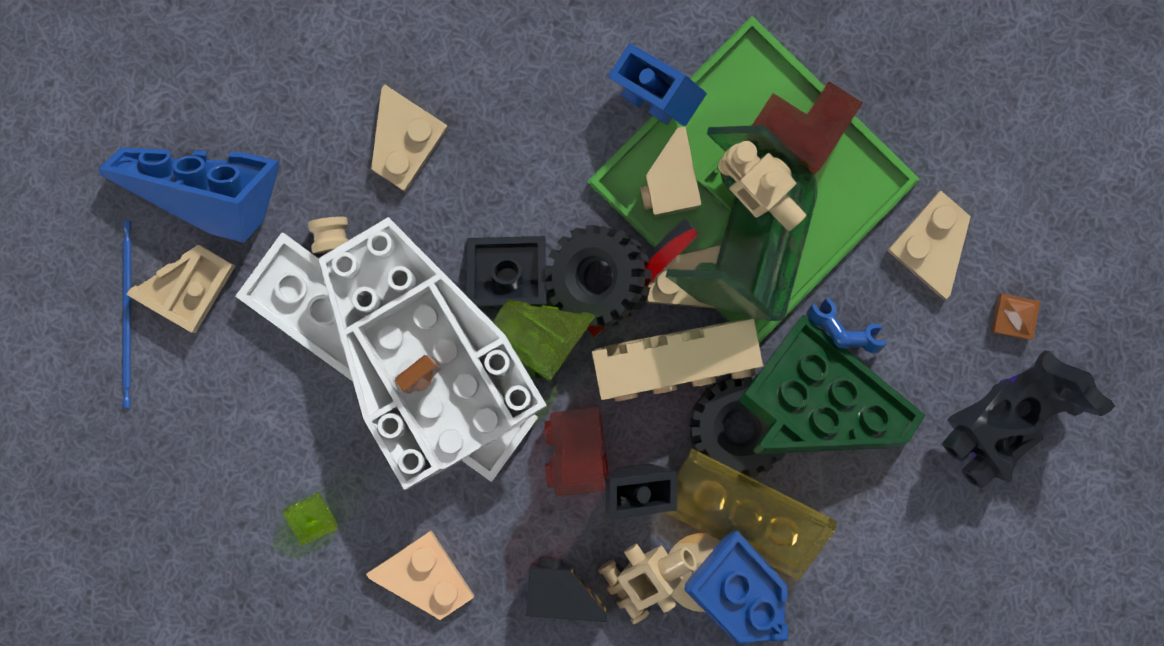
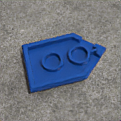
(741, 592)

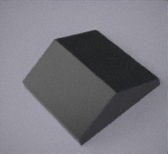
(506, 270)

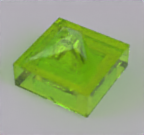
(310, 518)

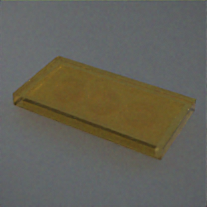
(775, 525)

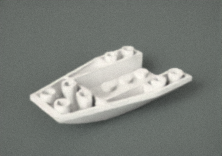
(391, 313)

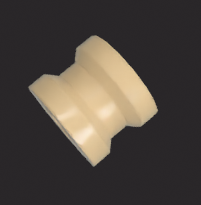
(328, 234)

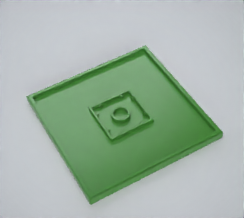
(854, 184)

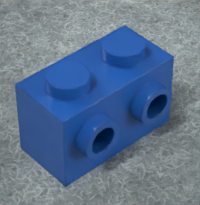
(658, 85)

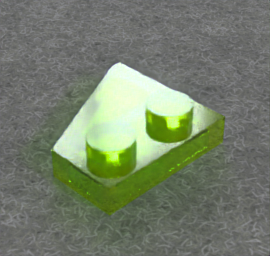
(541, 334)

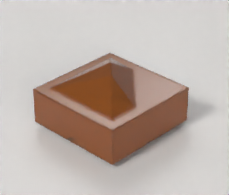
(1015, 316)
(418, 375)

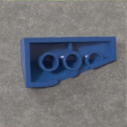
(210, 194)

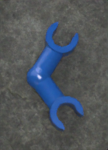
(840, 336)

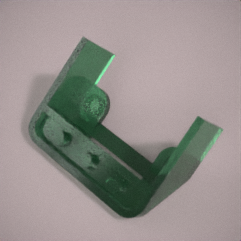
(756, 254)

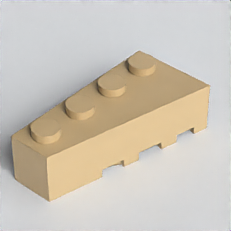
(677, 358)

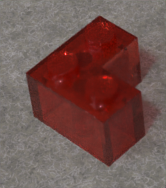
(811, 134)
(579, 451)

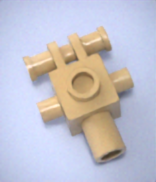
(761, 183)
(647, 579)

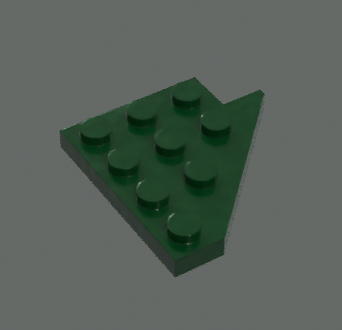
(825, 399)

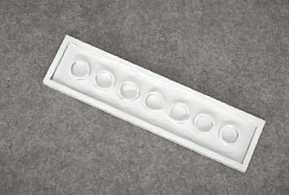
(294, 297)

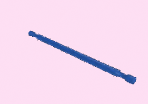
(126, 402)

